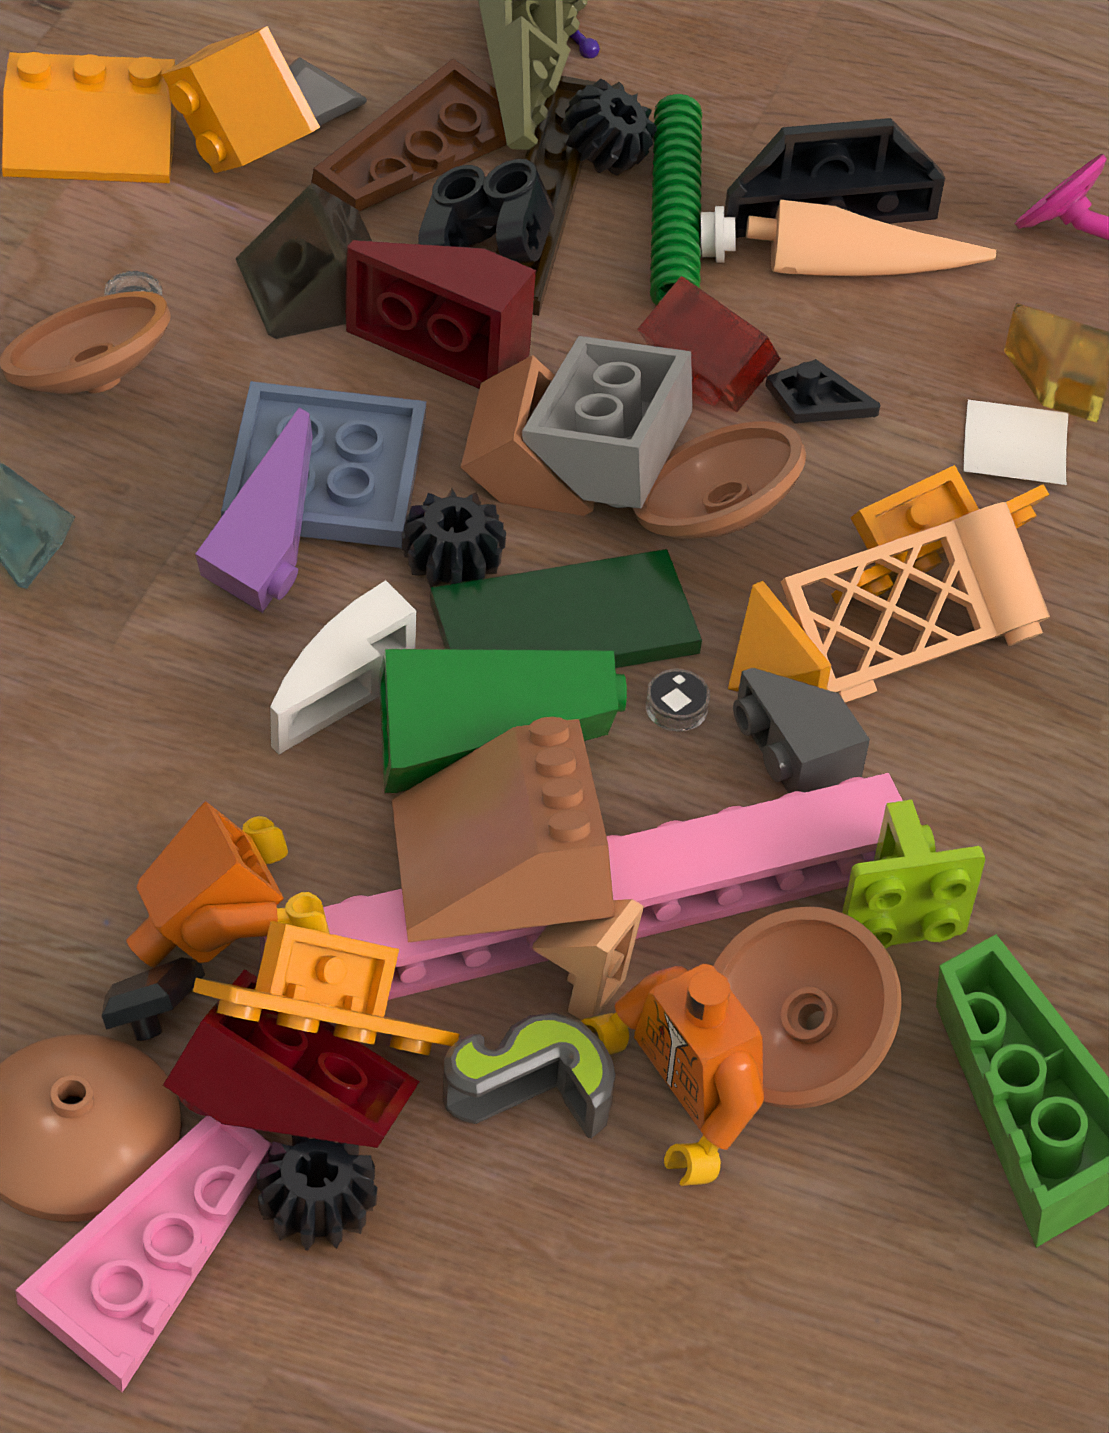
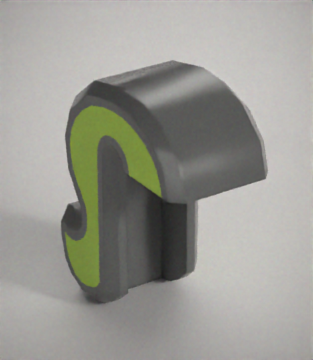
(530, 1060)

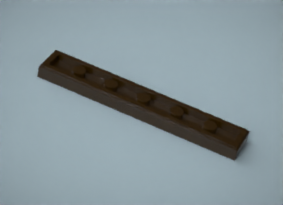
(559, 172)

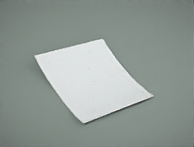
(1015, 442)

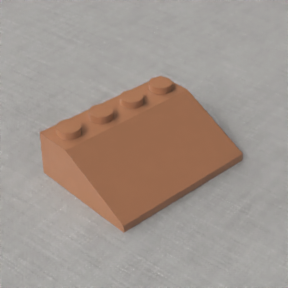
(505, 838)

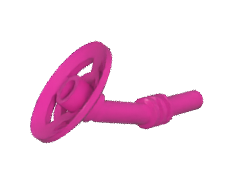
(1070, 203)

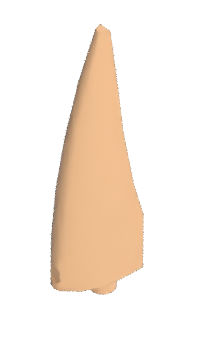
(842, 243)

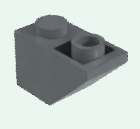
(801, 730)

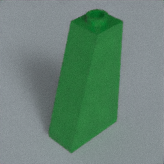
(456, 700)

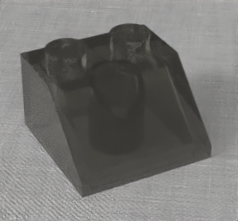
(301, 264)

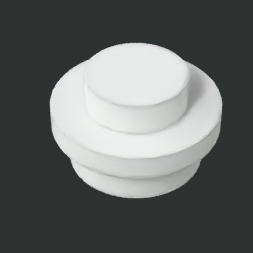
(717, 234)

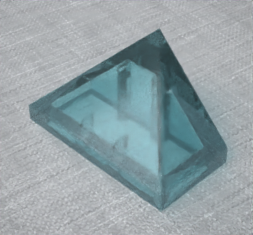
(29, 527)

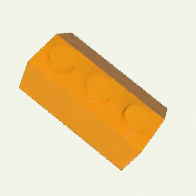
(87, 118)

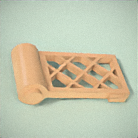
(992, 583)

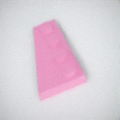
(139, 1256)

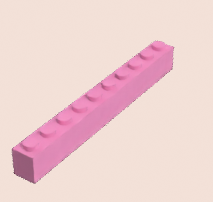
(676, 871)

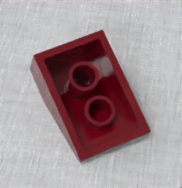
(441, 306)
(288, 1079)

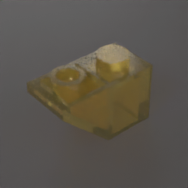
(1060, 361)

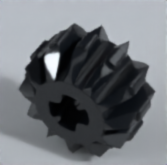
(608, 127)
(453, 539)
(316, 1189)

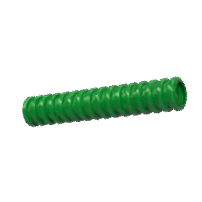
(676, 194)

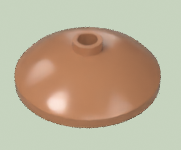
(87, 344)
(723, 480)
(809, 964)
(80, 1156)

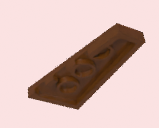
(421, 136)

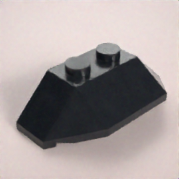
(847, 165)

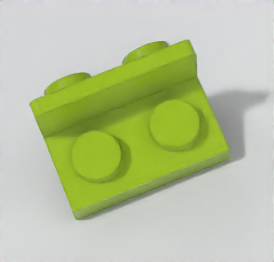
(909, 886)

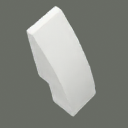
(341, 666)

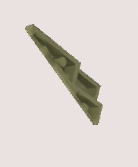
(527, 58)

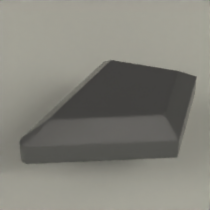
(323, 93)

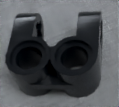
(474, 207)

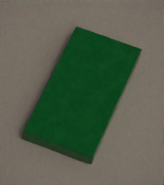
(601, 605)

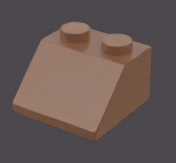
(496, 448)

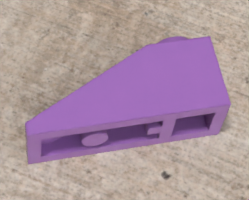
(258, 536)

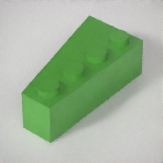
(1032, 1087)

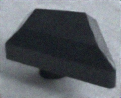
(819, 394)
(148, 994)

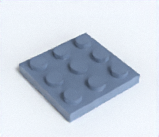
(358, 463)

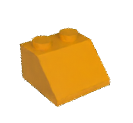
(239, 100)

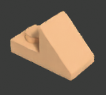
(593, 954)

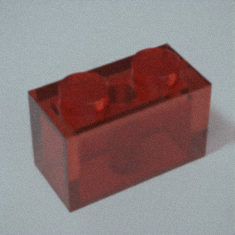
(726, 351)

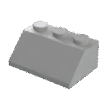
(612, 418)

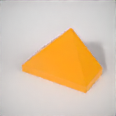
(776, 643)

